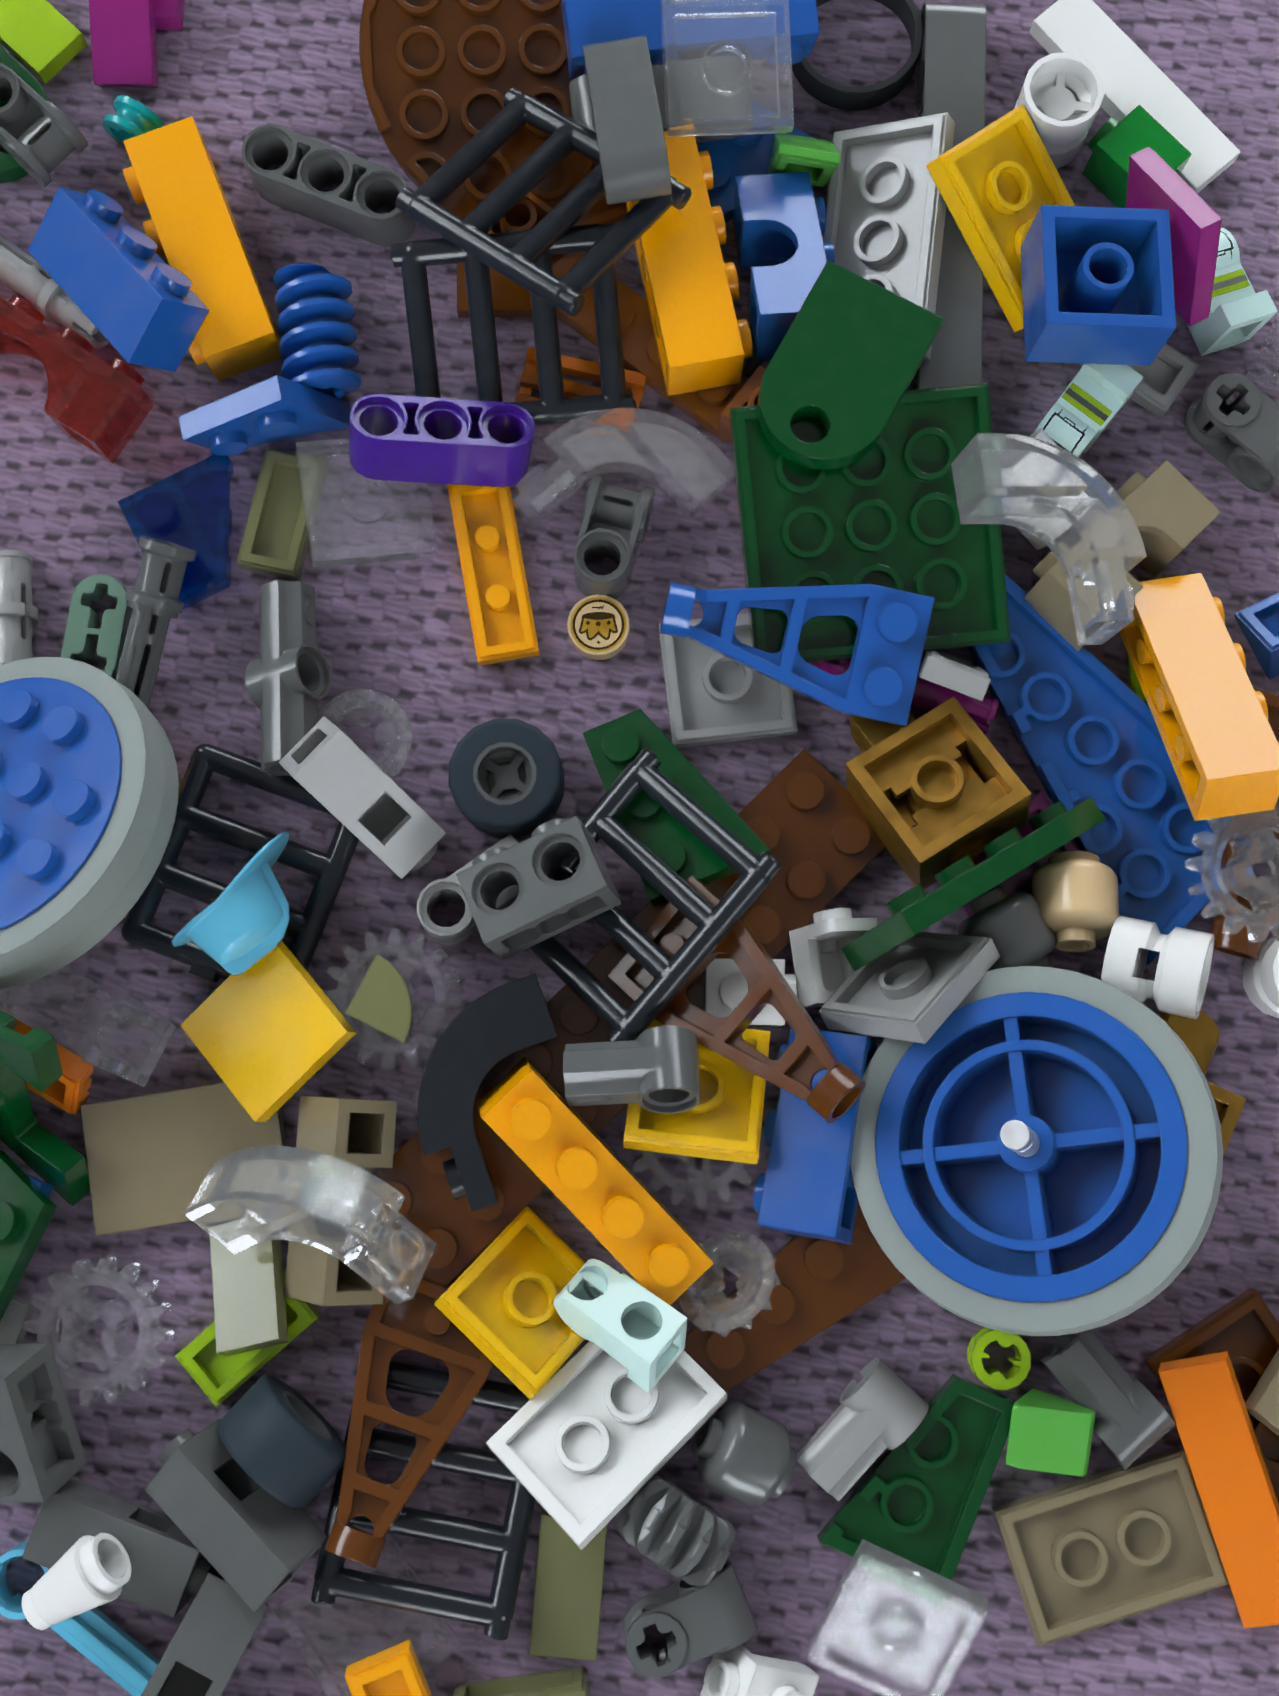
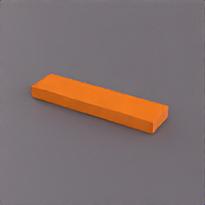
(1229, 1479)

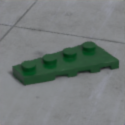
(965, 881)

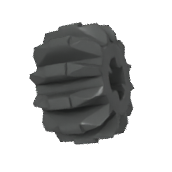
(677, 1531)

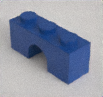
(782, 232)

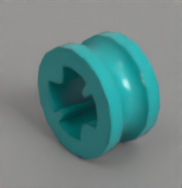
(130, 119)

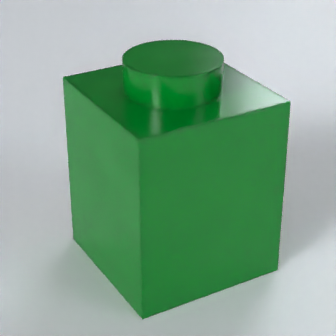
(1118, 140)

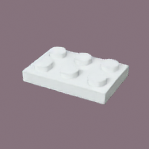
(601, 1437)

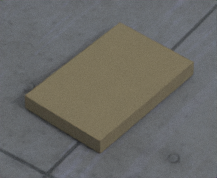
(158, 1148)
(1109, 1546)

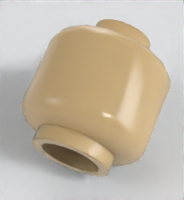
(1077, 899)

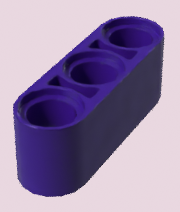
(440, 440)

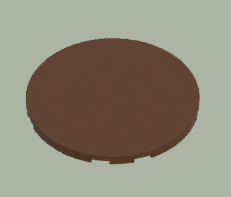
(443, 74)

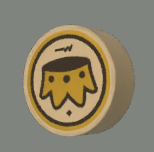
(598, 627)

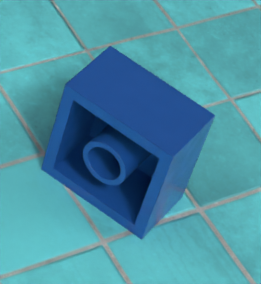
(1097, 285)

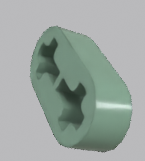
(83, 623)

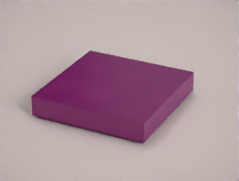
(1193, 230)

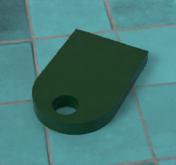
(844, 365)

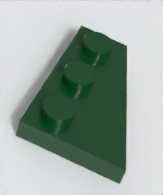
(618, 744)
(930, 1486)

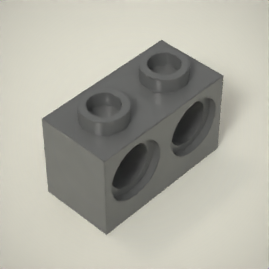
(543, 904)
(36, 1426)

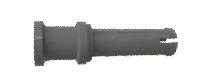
(153, 604)

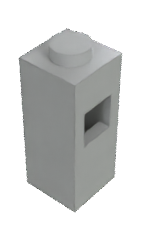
(363, 798)

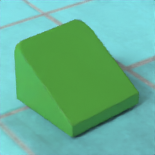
(803, 154)
(1050, 1434)

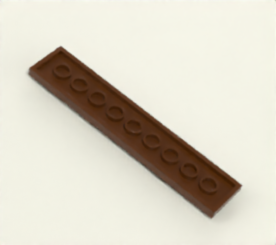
(822, 847)

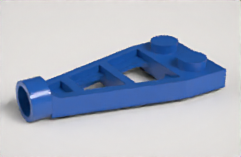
(884, 654)

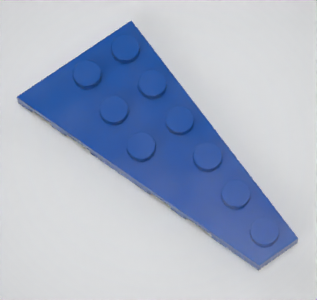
(1102, 743)

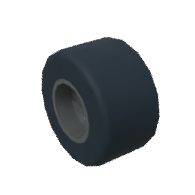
(490, 762)
(282, 1442)

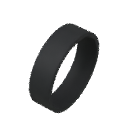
(874, 95)

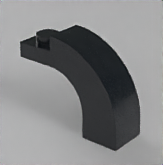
(473, 1042)

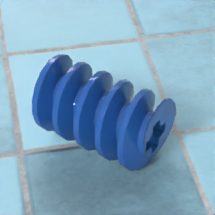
(316, 328)

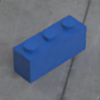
(118, 279)
(808, 1166)

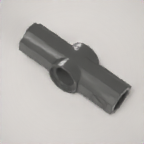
(289, 670)

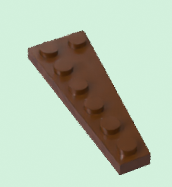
(817, 1289)

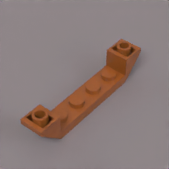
(640, 352)

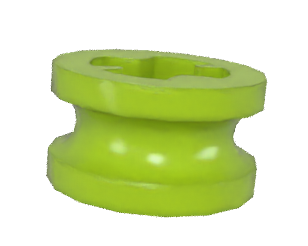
(991, 1376)

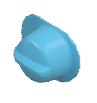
(246, 917)

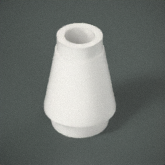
(78, 1581)

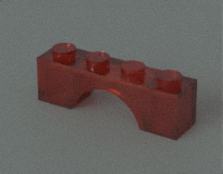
(85, 397)

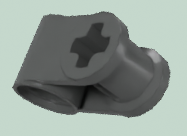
(34, 129)
(1244, 436)
(613, 528)
(694, 1623)

